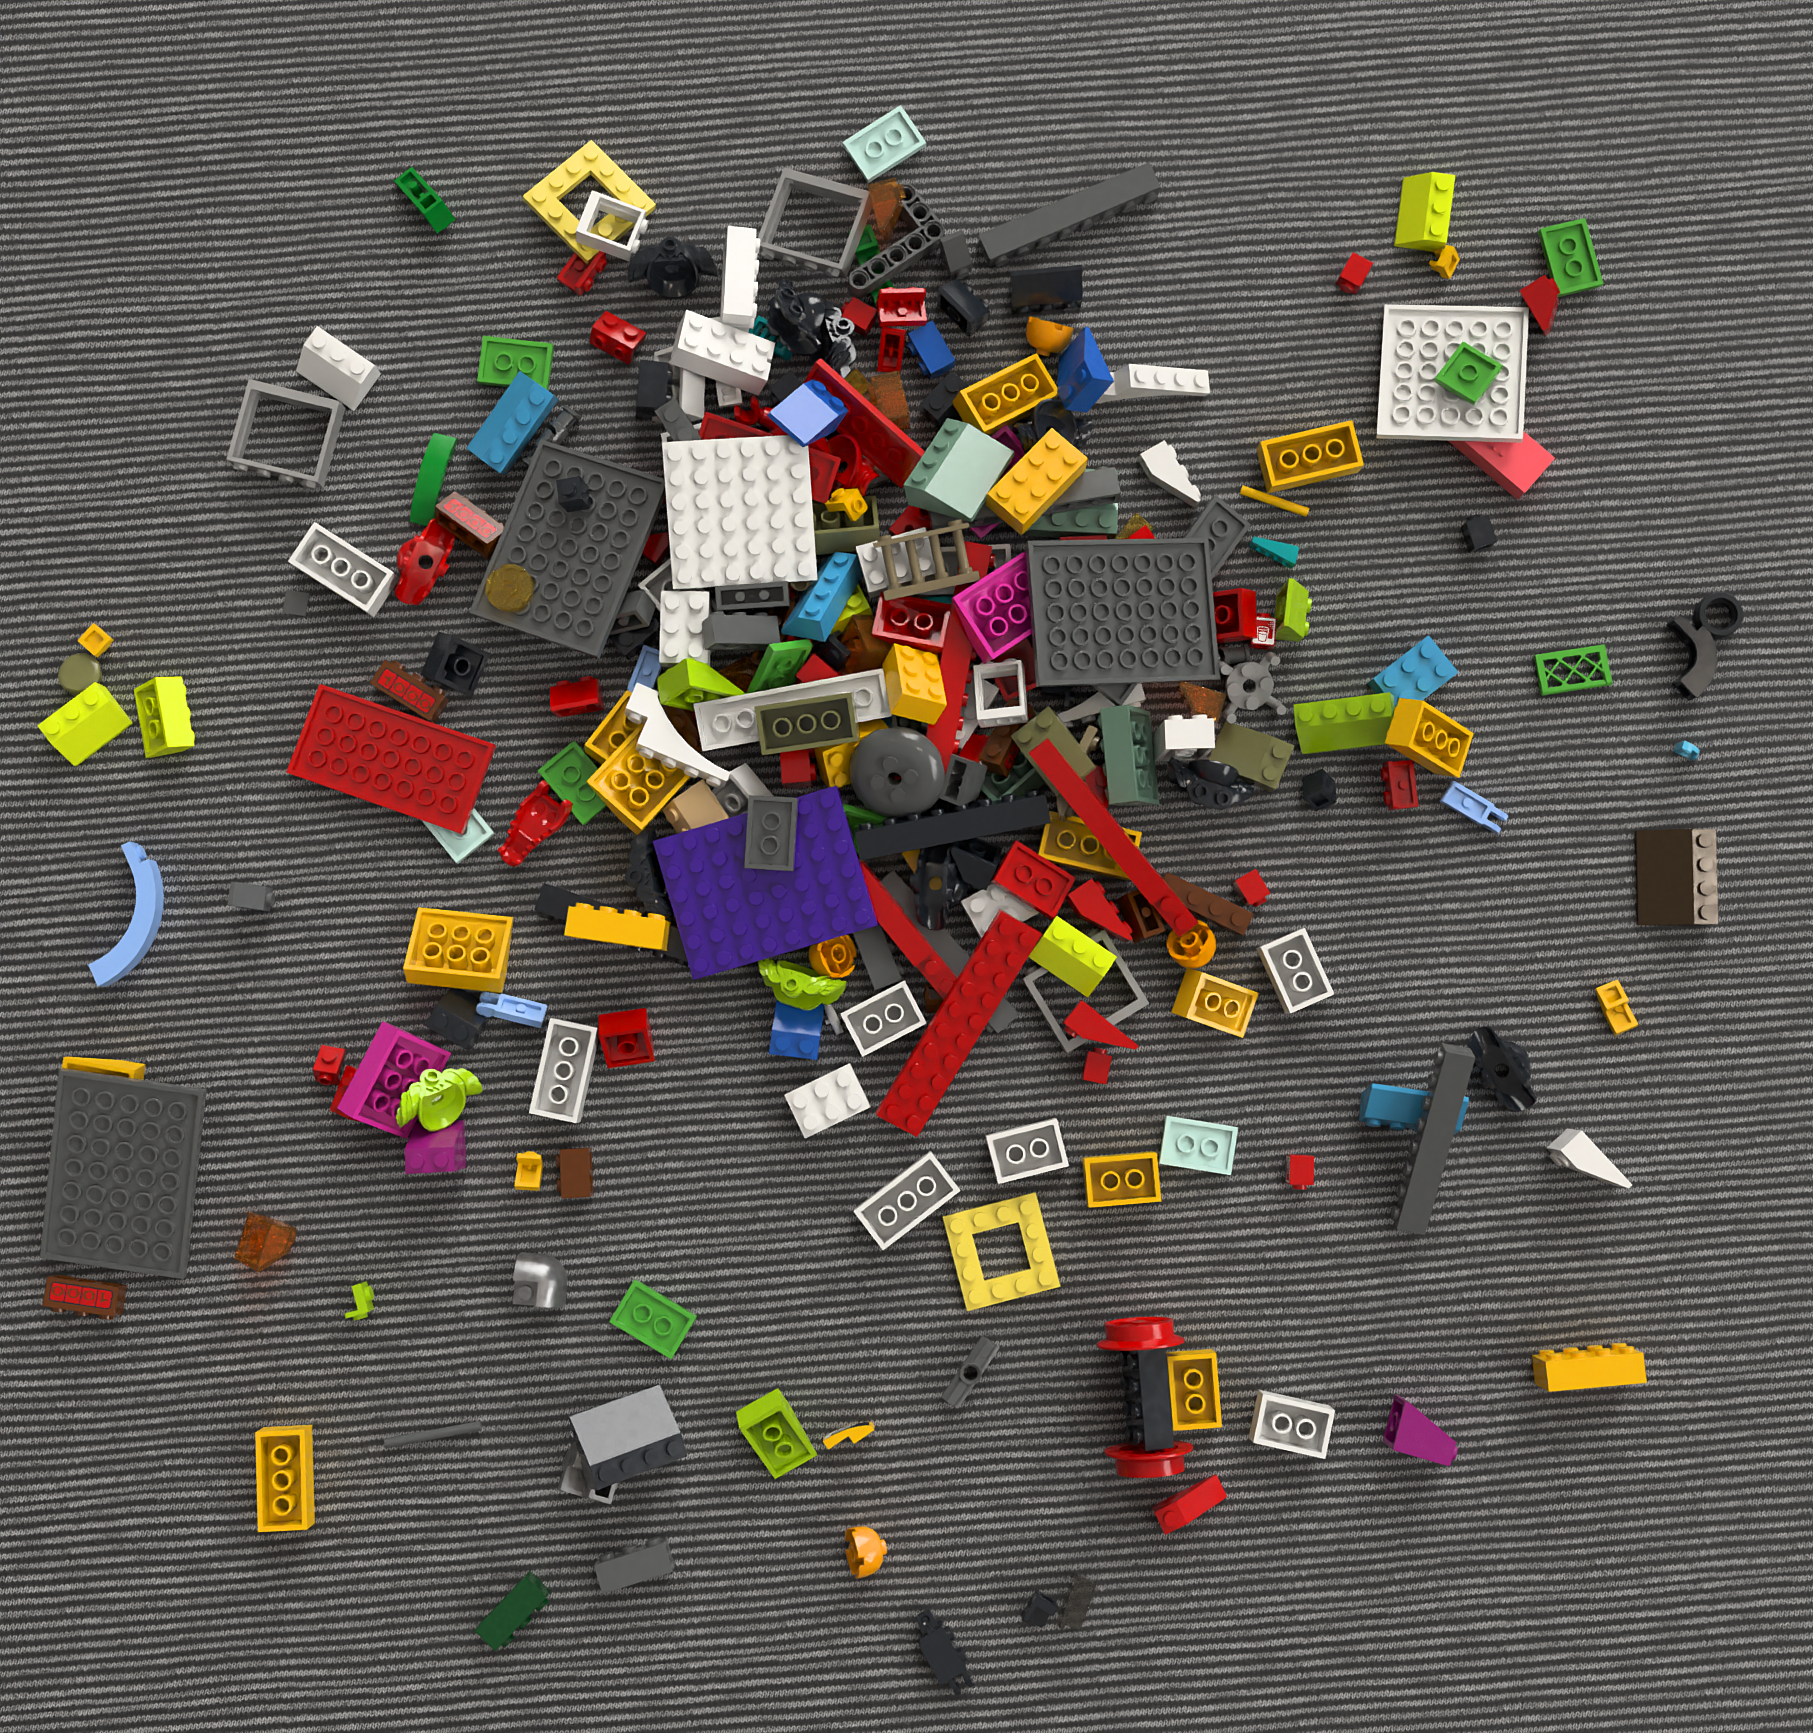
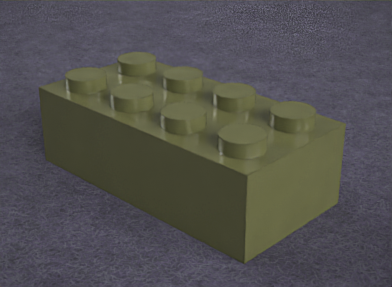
(838, 533)
(807, 723)

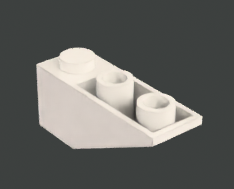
(1164, 470)

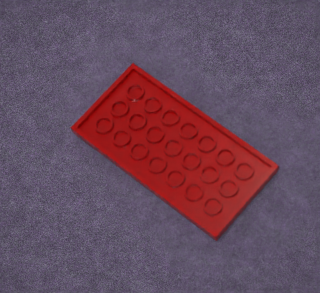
(391, 759)

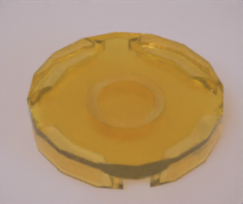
(509, 588)

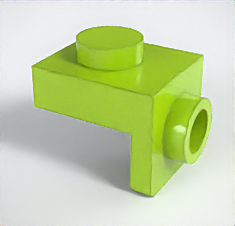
(363, 1296)

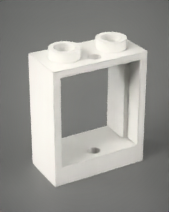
(619, 209)
(1006, 715)

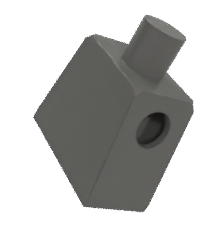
(962, 780)

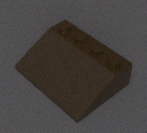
(1676, 877)

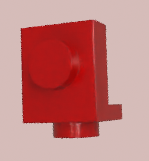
(329, 1065)

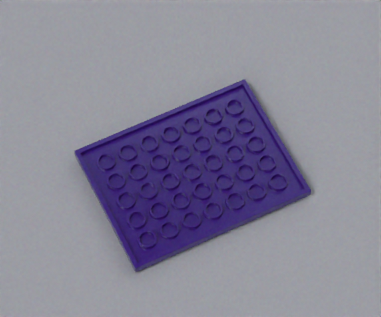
(748, 914)

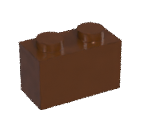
(1140, 916)
(575, 1172)

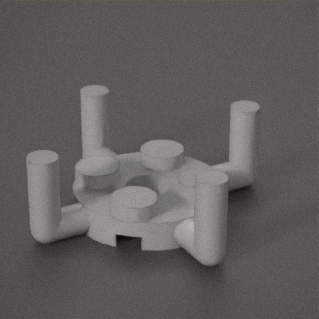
(1258, 695)

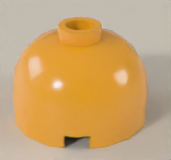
(1047, 336)
(1194, 947)
(833, 957)
(864, 1551)

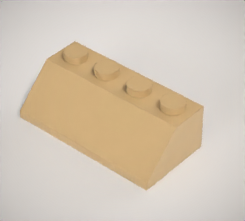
(694, 808)

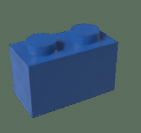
(930, 350)

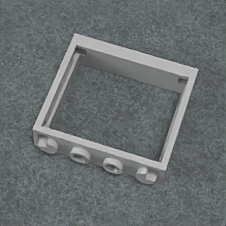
(822, 187)
(244, 423)
(1068, 1045)

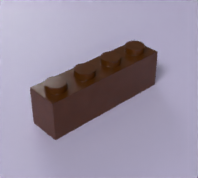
(1209, 906)

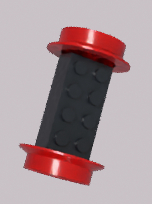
(1147, 1399)

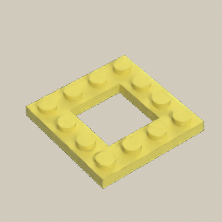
(587, 161)
(1042, 1270)

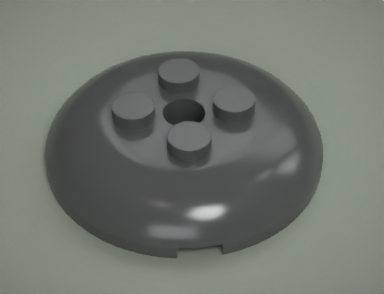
(900, 752)

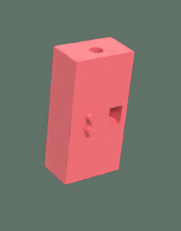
(1508, 463)

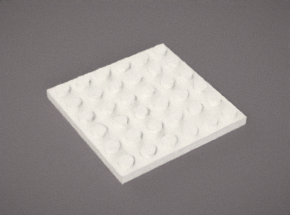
(1417, 347)
(739, 511)

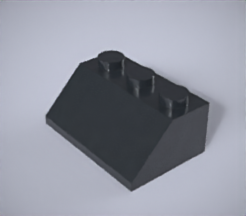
(1046, 290)

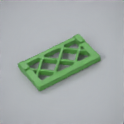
(1580, 652)

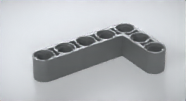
(901, 249)

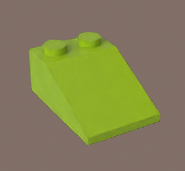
(1291, 610)
(693, 683)
(775, 1433)

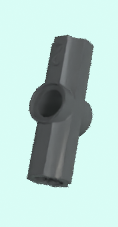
(962, 1385)

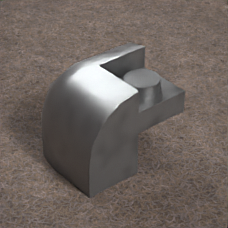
(539, 1281)
(574, 1480)

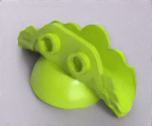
(799, 985)
(437, 1098)

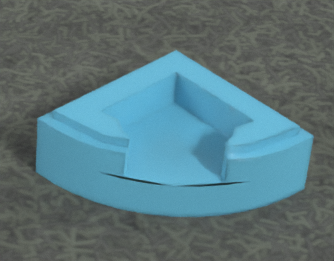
(1687, 750)

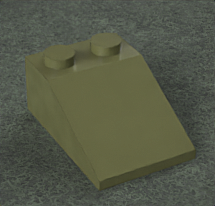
(1049, 725)
(1253, 753)

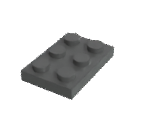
(771, 833)

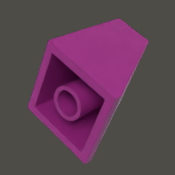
(436, 1150)
(1416, 1435)

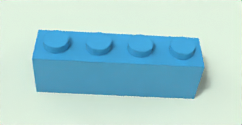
(512, 423)
(824, 598)
(1396, 1107)

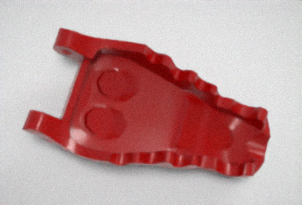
(533, 823)

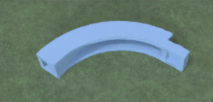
(144, 921)

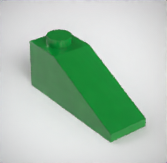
(425, 200)

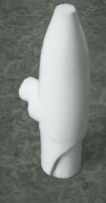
(833, 1019)

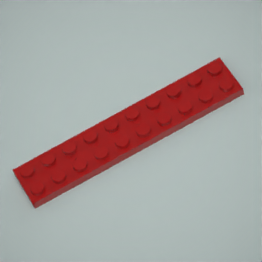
(958, 1023)

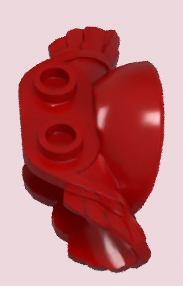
(859, 469)
(415, 581)

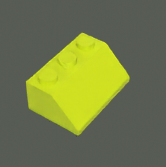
(1424, 211)
(164, 716)
(85, 724)
(1072, 956)

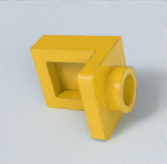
(849, 501)
(529, 1171)

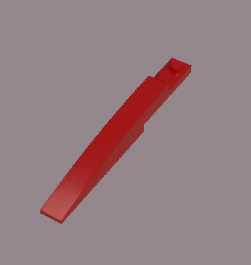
(1113, 837)
(907, 936)

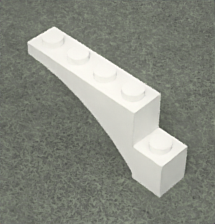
(1147, 381)
(1090, 708)
(664, 743)

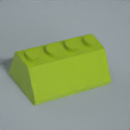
(1344, 722)

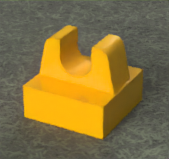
(1447, 261)
(95, 640)

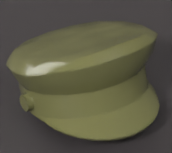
(79, 673)

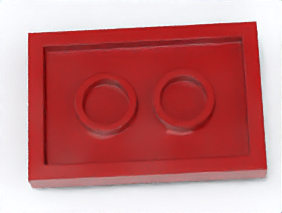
(1033, 880)

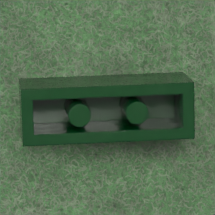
(513, 1611)

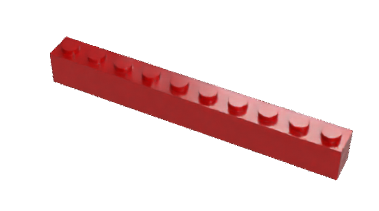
(956, 662)

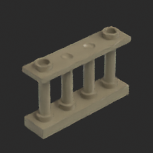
(942, 577)

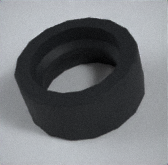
(1734, 608)

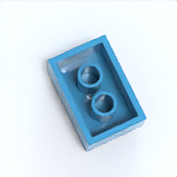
(1415, 673)

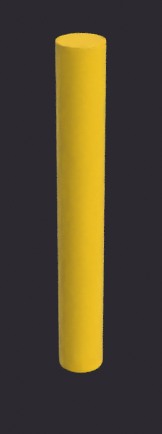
(1273, 500)

